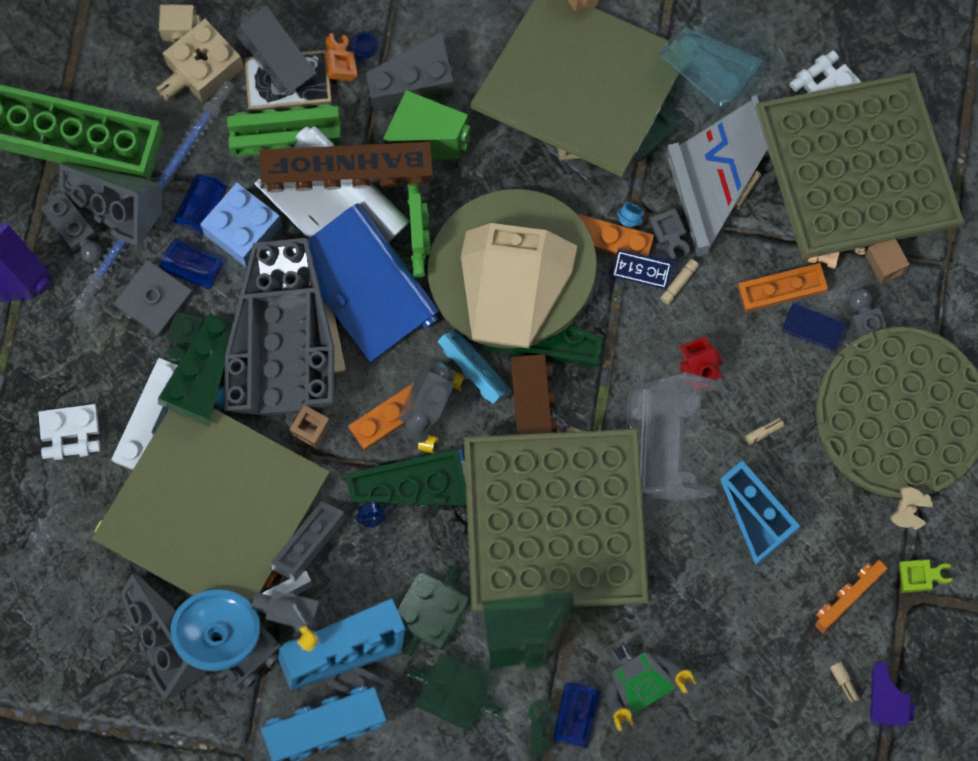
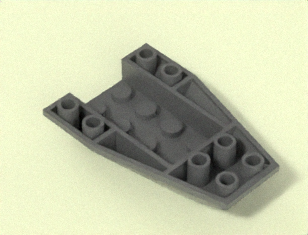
(280, 335)

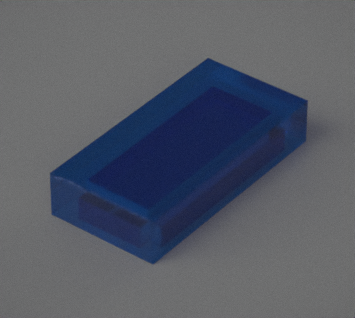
(813, 327)

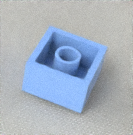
(240, 222)

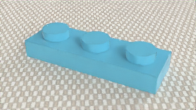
(475, 367)

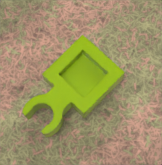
(918, 575)

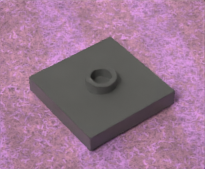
(153, 298)

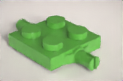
(420, 237)

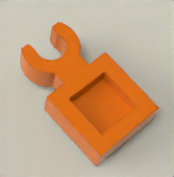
(339, 62)

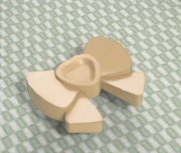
(907, 506)

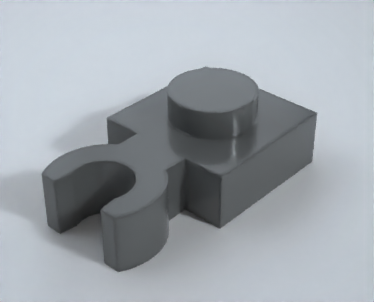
(669, 230)

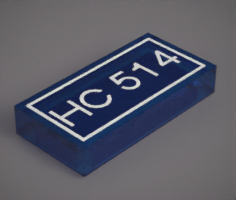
(642, 268)

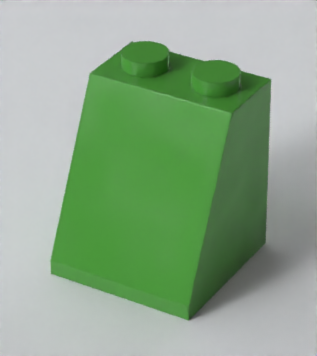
(428, 121)

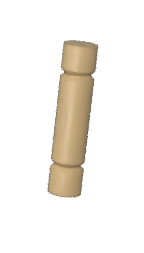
(679, 281)

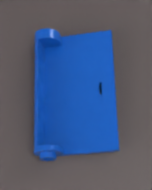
(377, 286)

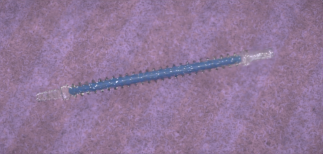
(211, 110)

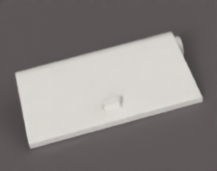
(319, 207)

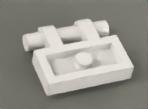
(835, 78)
(66, 424)

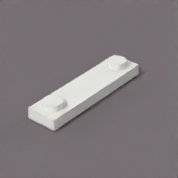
(138, 431)

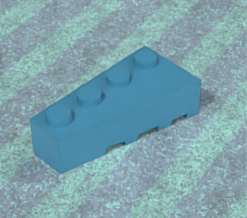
(345, 646)
(323, 725)

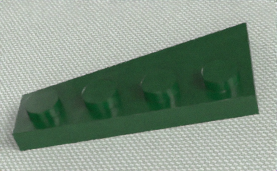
(568, 346)
(197, 378)
(416, 481)

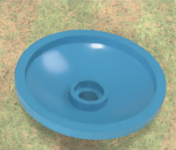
(212, 616)

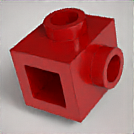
(700, 359)

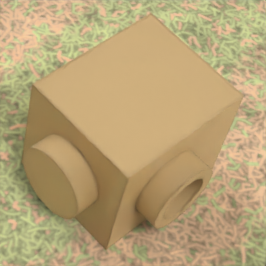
(177, 21)

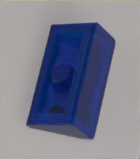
(199, 201)
(191, 264)
(576, 715)

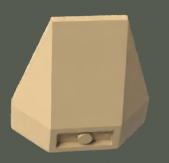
(513, 280)

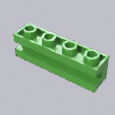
(278, 129)

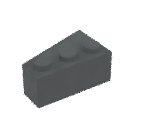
(275, 51)
(418, 70)

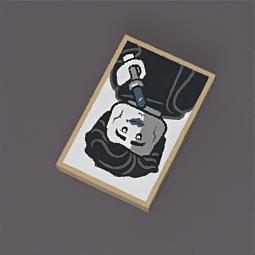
(264, 96)

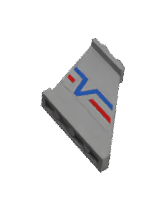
(715, 170)

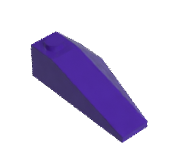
(20, 270)

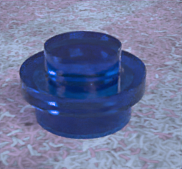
(364, 45)
(370, 515)

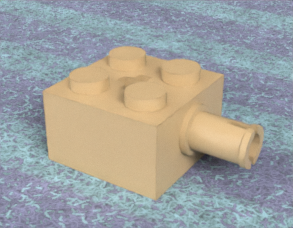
(187, 62)

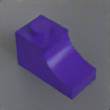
(887, 703)

